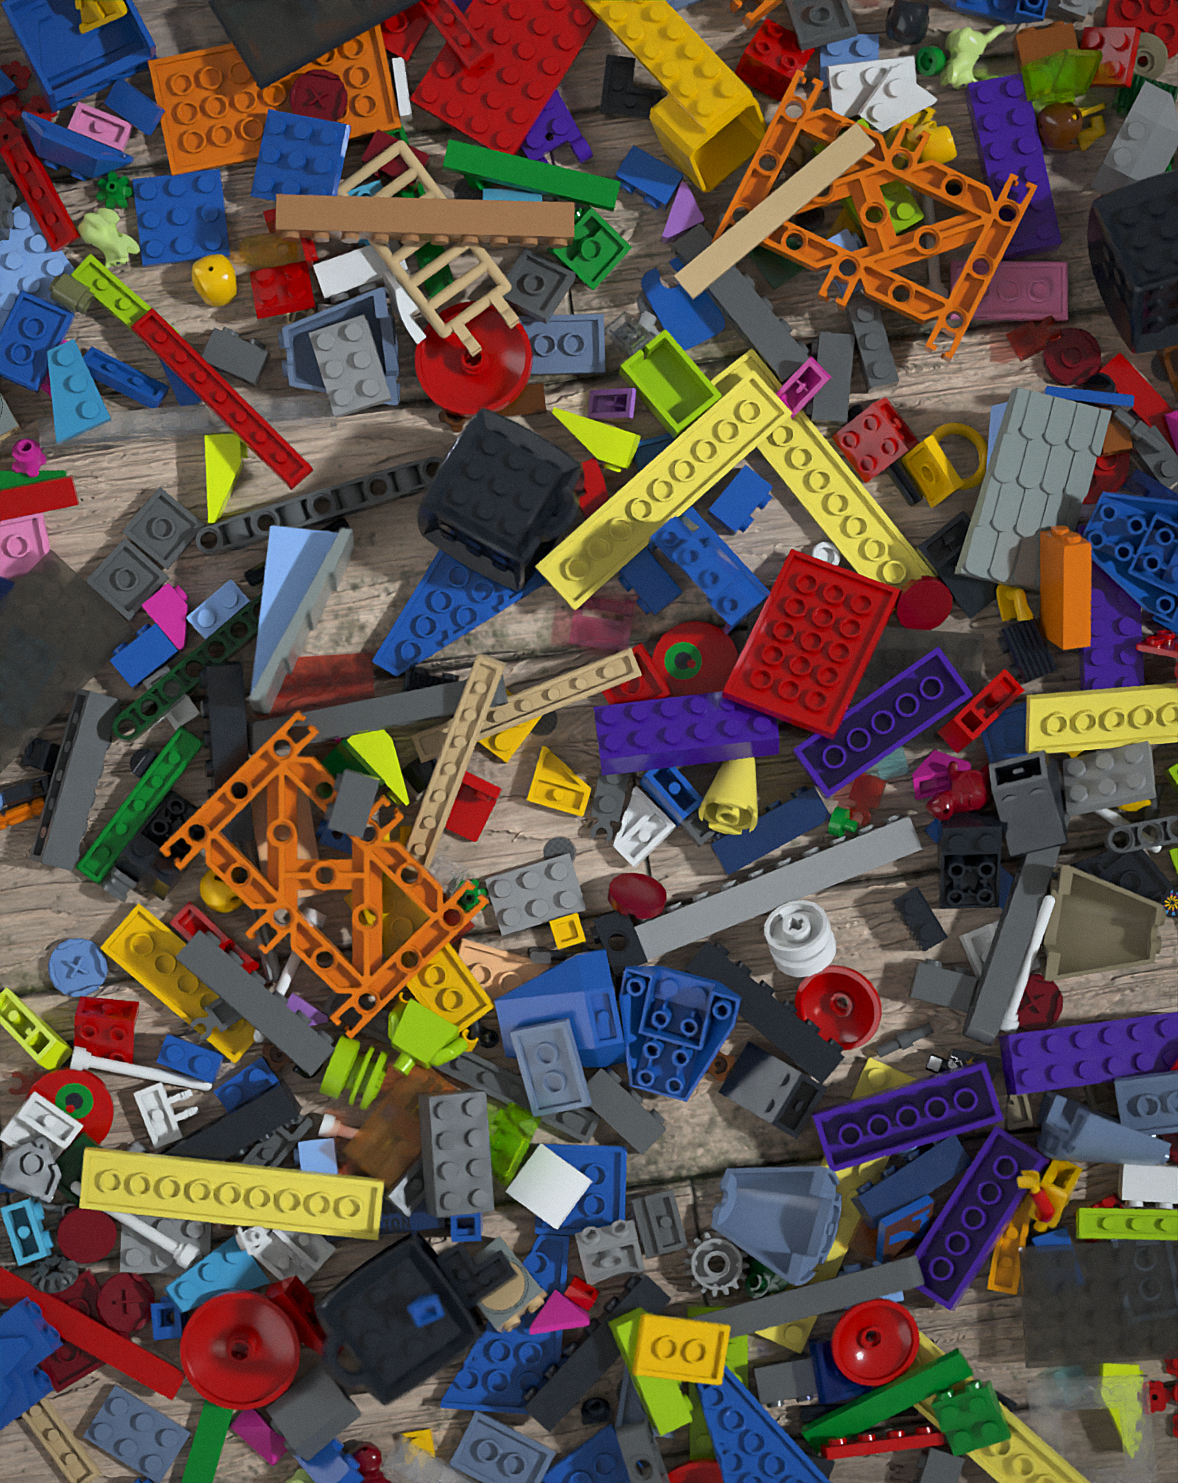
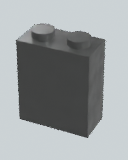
(312, 1413)

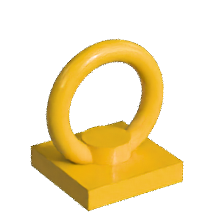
(934, 471)

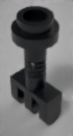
(544, 955)

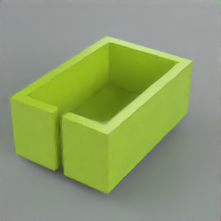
(669, 384)

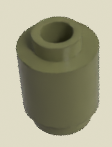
(71, 293)

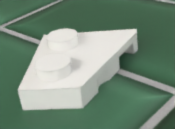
(894, 100)
(641, 829)

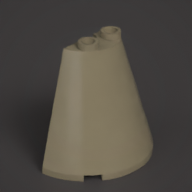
(1097, 926)

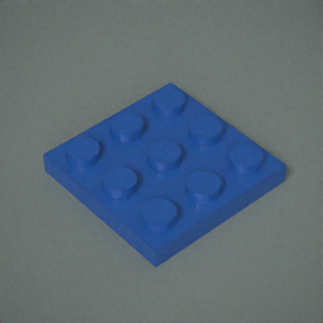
(299, 156)
(181, 217)
(604, 1197)

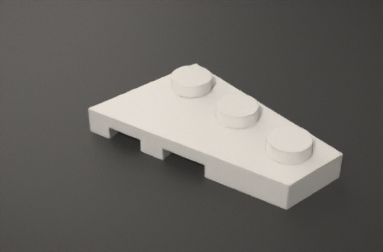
(854, 82)

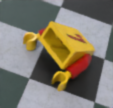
(1052, 1194)

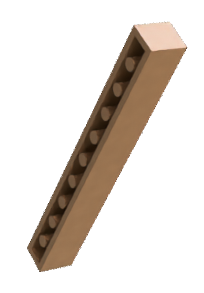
(424, 220)

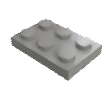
(350, 366)
(1109, 778)
(535, 894)
(145, 1256)

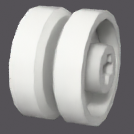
(800, 938)

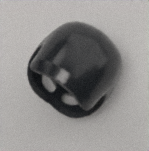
(907, 22)

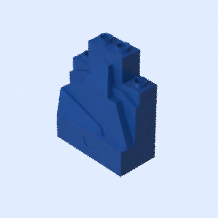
(76, 64)
(711, 565)
(24, 1344)

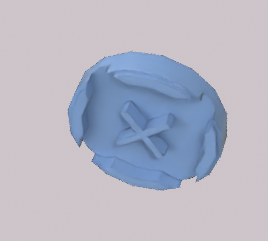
(78, 967)

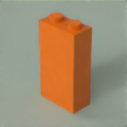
(1065, 588)

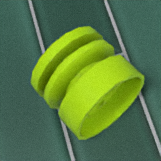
(354, 1072)

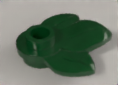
(768, 1280)

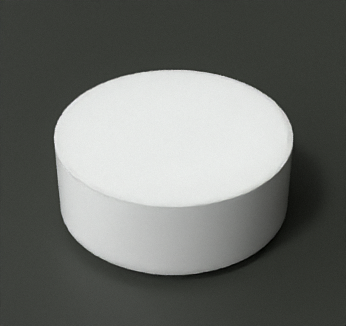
(827, 552)

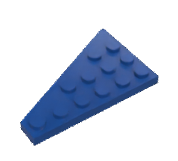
(442, 610)
(511, 1361)
(748, 1439)

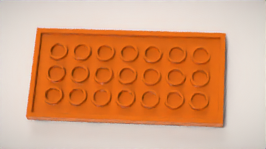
(220, 114)

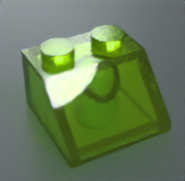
(1060, 76)
(510, 1141)

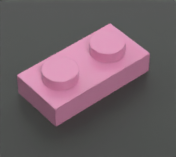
(100, 127)

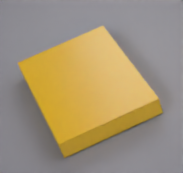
(681, 1349)

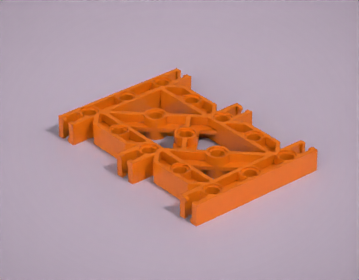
(884, 250)
(289, 874)

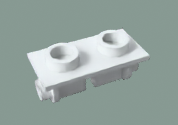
(250, 1237)

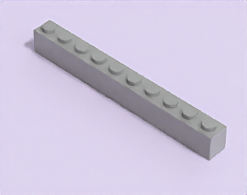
(771, 890)

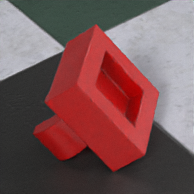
(581, 1293)

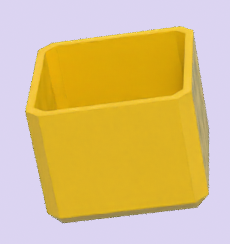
(709, 156)

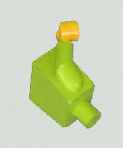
(423, 1037)

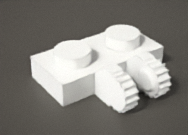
(181, 713)
(159, 1114)

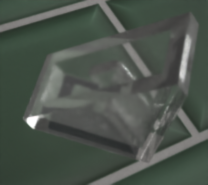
(628, 334)

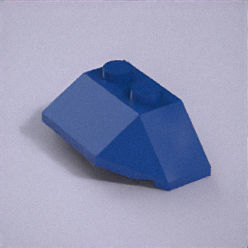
(72, 150)

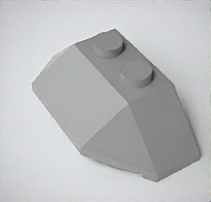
(1142, 143)

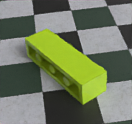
(659, 1396)

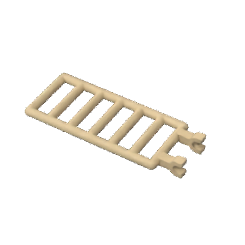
(410, 284)

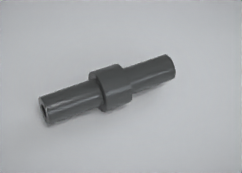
(1139, 430)
(1152, 812)
(904, 1039)

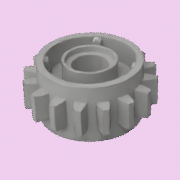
(715, 1279)

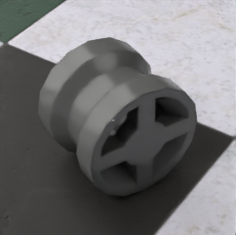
(118, 884)

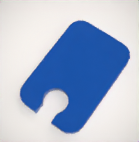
(685, 319)

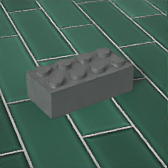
(456, 1152)

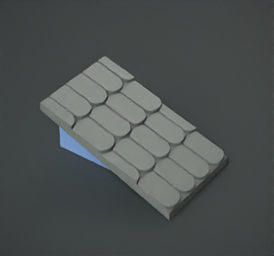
(1033, 480)
(298, 581)

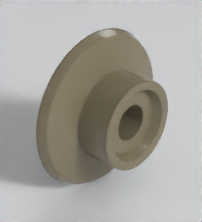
(1156, 54)

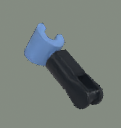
(23, 791)

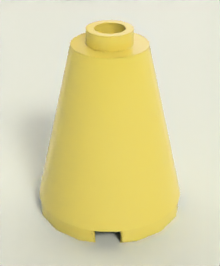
(732, 798)

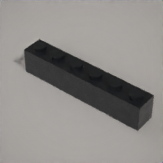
(226, 738)
(768, 1015)
(240, 1126)
(590, 1355)

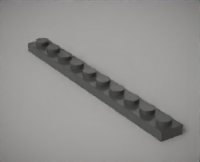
(476, 1073)

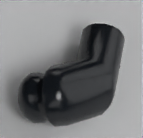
(487, 1037)

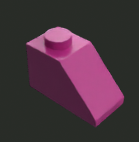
(169, 612)

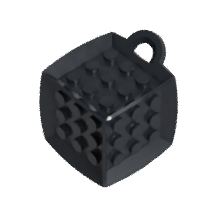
(1136, 260)
(501, 499)
(374, 1324)

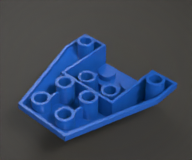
(1138, 548)
(573, 990)
(673, 1027)

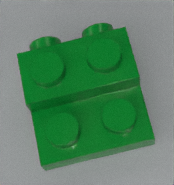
(594, 248)
(971, 1417)

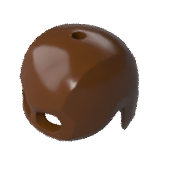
(1058, 126)

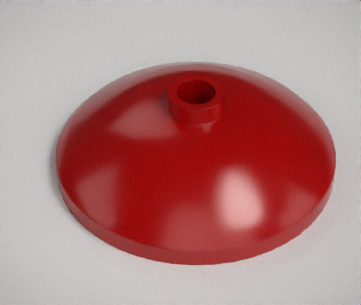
(821, 1002)
(882, 1355)

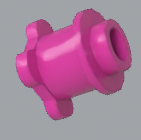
(27, 457)

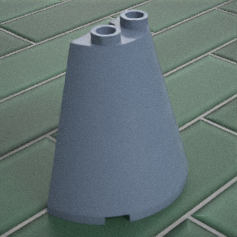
(301, 362)
(1083, 1135)
(781, 1216)

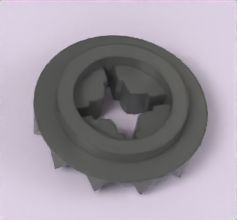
(55, 1281)

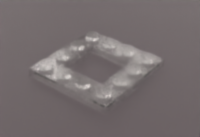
(1124, 1392)

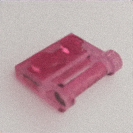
(601, 632)

